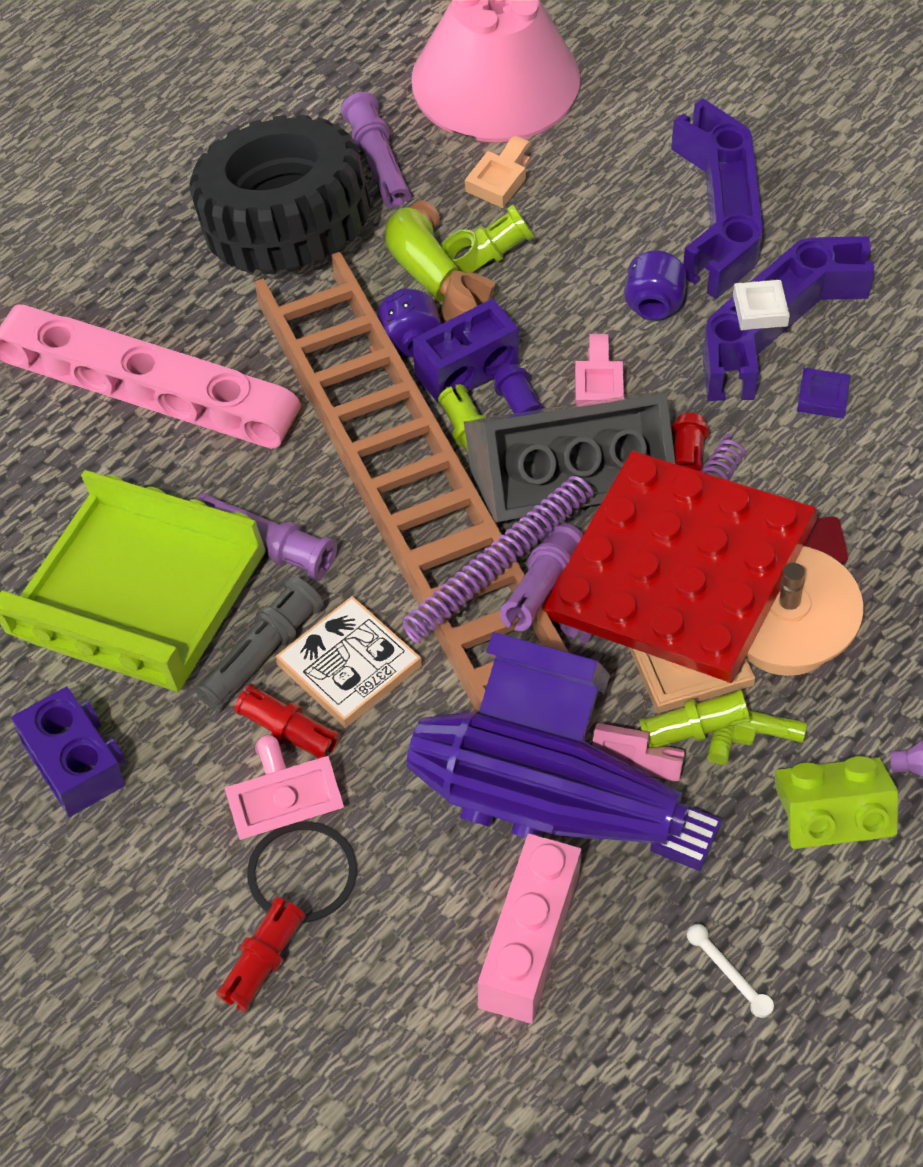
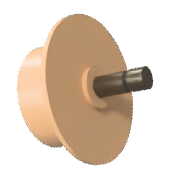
(810, 618)

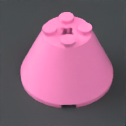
(495, 71)

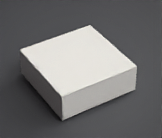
(760, 304)

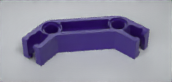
(726, 155)
(809, 273)

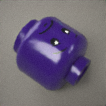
(655, 284)
(406, 316)

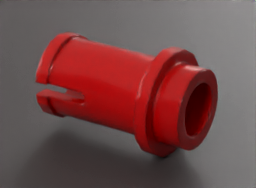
(689, 436)

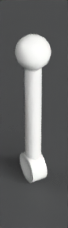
(761, 1004)

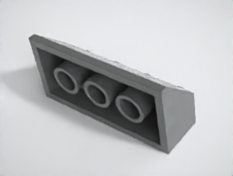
(531, 453)

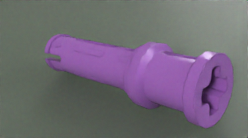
(372, 137)
(287, 542)
(544, 569)

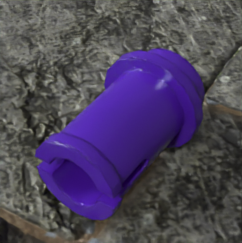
(514, 386)

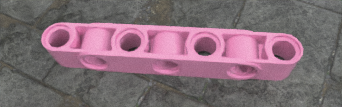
(148, 375)

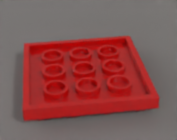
(680, 565)

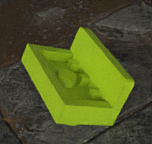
(838, 802)

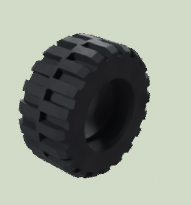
(280, 194)

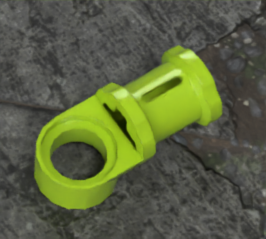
(488, 241)

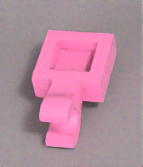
(598, 376)
(632, 749)

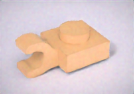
(499, 176)

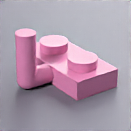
(283, 793)

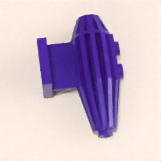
(529, 757)

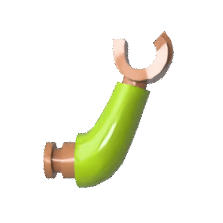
(413, 245)

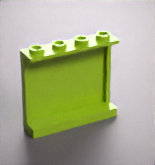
(137, 582)

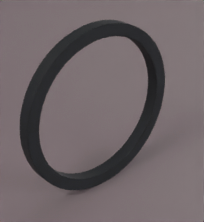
(295, 827)

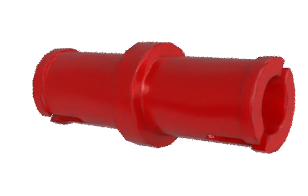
(286, 722)
(261, 954)

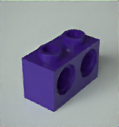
(466, 349)
(65, 753)

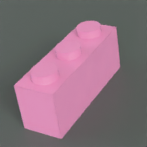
(529, 928)

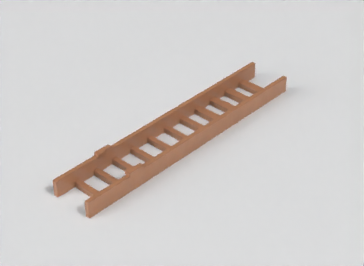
(464, 496)

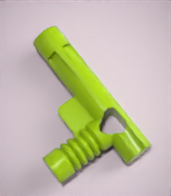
(745, 733)

